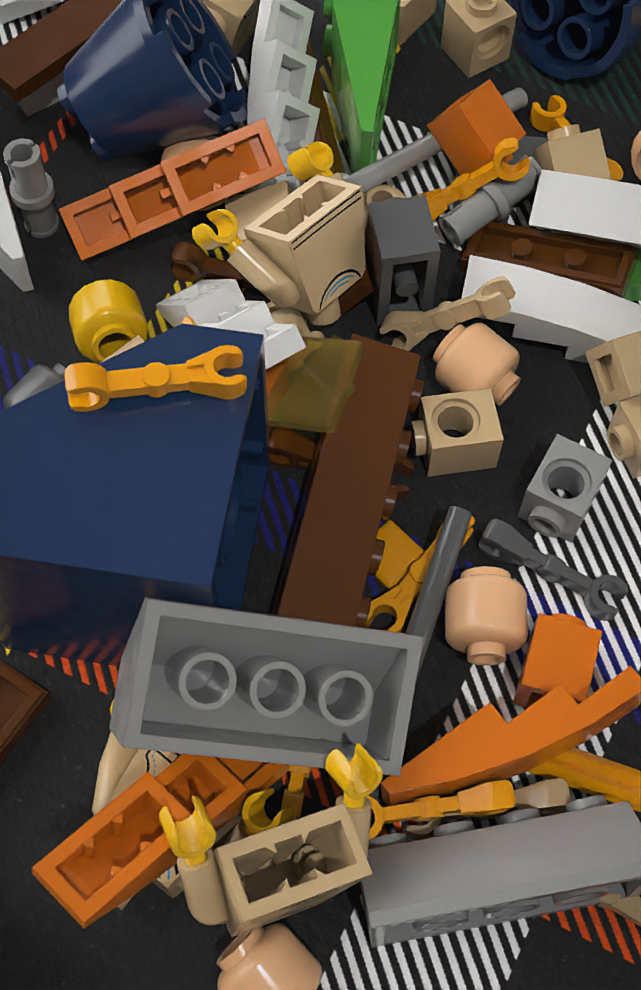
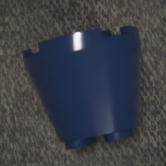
(576, 35)
(153, 78)

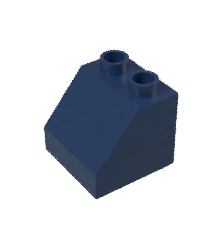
(129, 501)

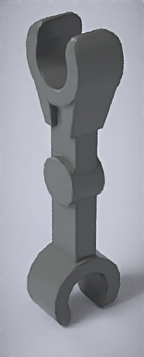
(505, 544)

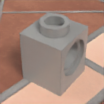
(569, 468)

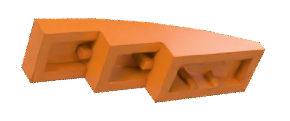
(173, 189)
(492, 750)
(125, 842)

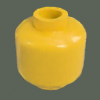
(105, 318)

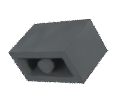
(402, 255)

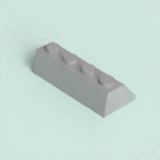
(263, 686)
(500, 871)

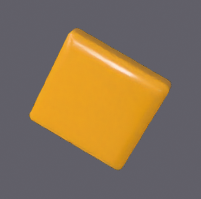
(398, 555)

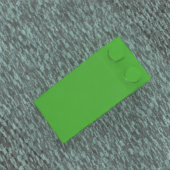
(362, 65)

